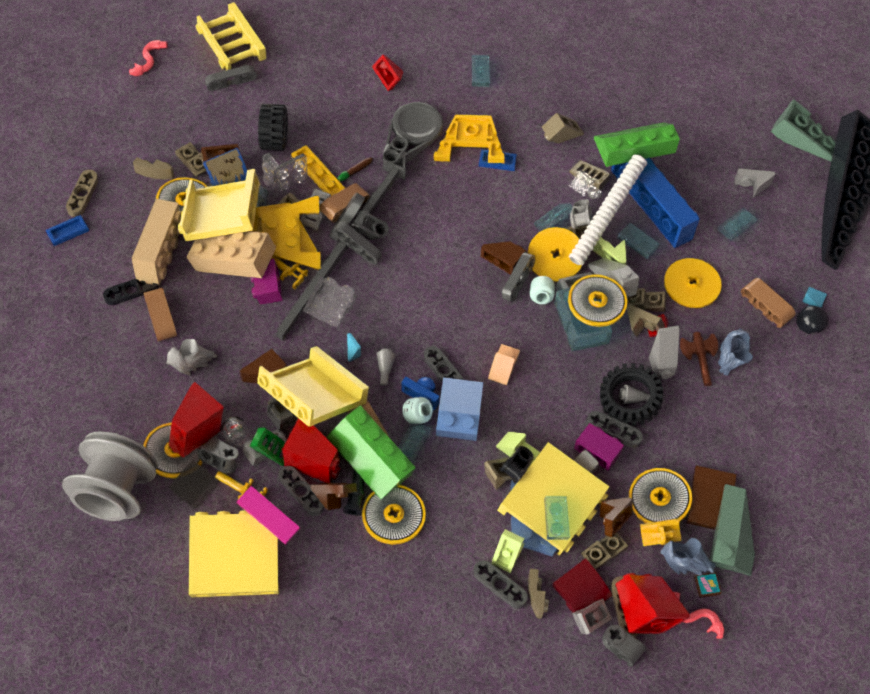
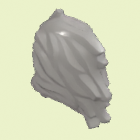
(189, 357)

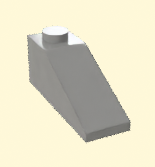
(617, 271)
(665, 352)

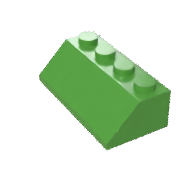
(644, 141)
(371, 452)

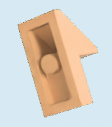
(503, 364)

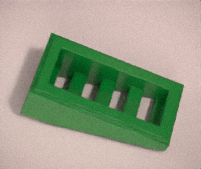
(258, 440)

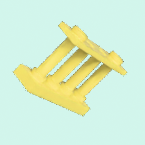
(241, 26)

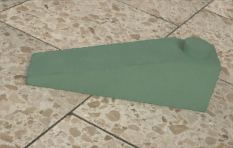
(801, 131)
(733, 537)

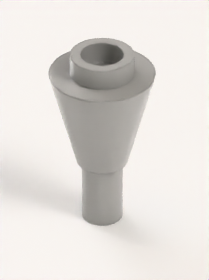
(385, 361)
(632, 395)

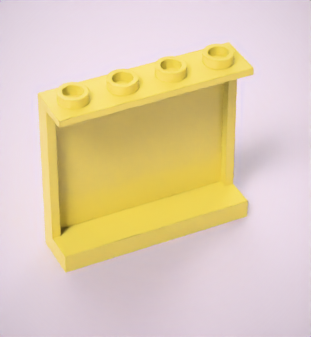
(219, 208)
(315, 388)
(555, 475)
(231, 556)

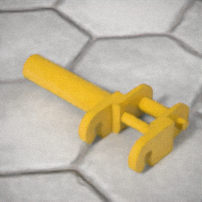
(287, 270)
(235, 484)

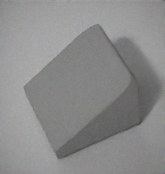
(587, 461)

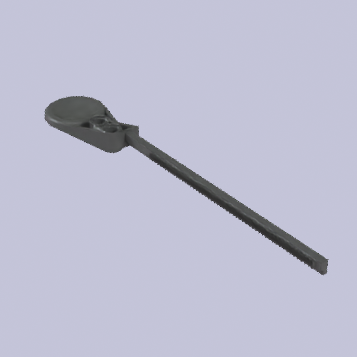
(413, 125)

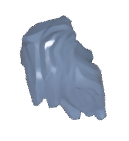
(734, 351)
(687, 557)

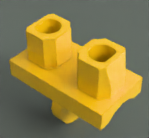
(660, 532)

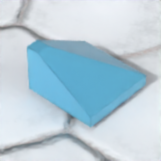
(814, 297)
(354, 348)

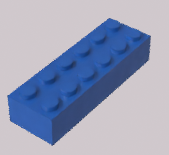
(662, 204)

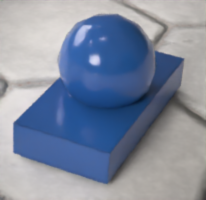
(423, 388)

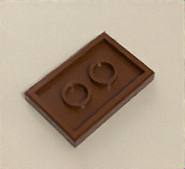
(707, 495)

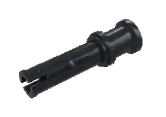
(355, 499)

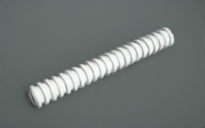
(607, 210)

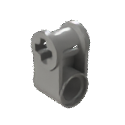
(581, 213)

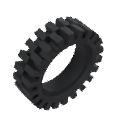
(636, 374)

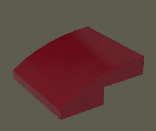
(581, 586)

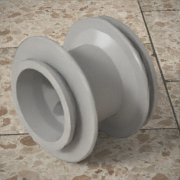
(112, 470)

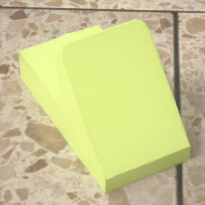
(606, 250)
(512, 441)
(508, 551)

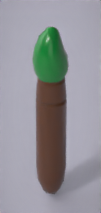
(351, 171)

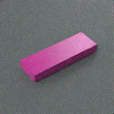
(268, 515)

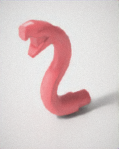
(140, 70)
(716, 626)

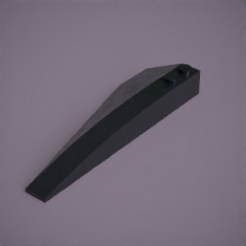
(847, 187)

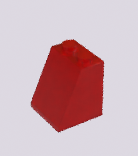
(195, 421)
(311, 453)
(649, 604)

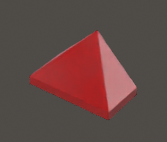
(388, 72)

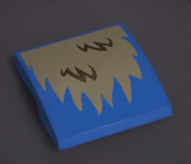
(226, 168)

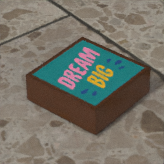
(707, 585)

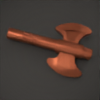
(700, 348)

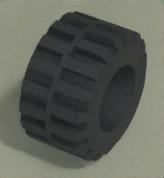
(273, 127)

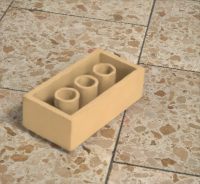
(157, 242)
(233, 254)

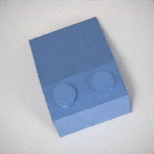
(459, 409)

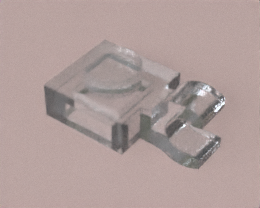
(584, 185)

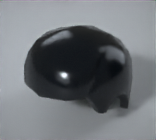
(812, 319)

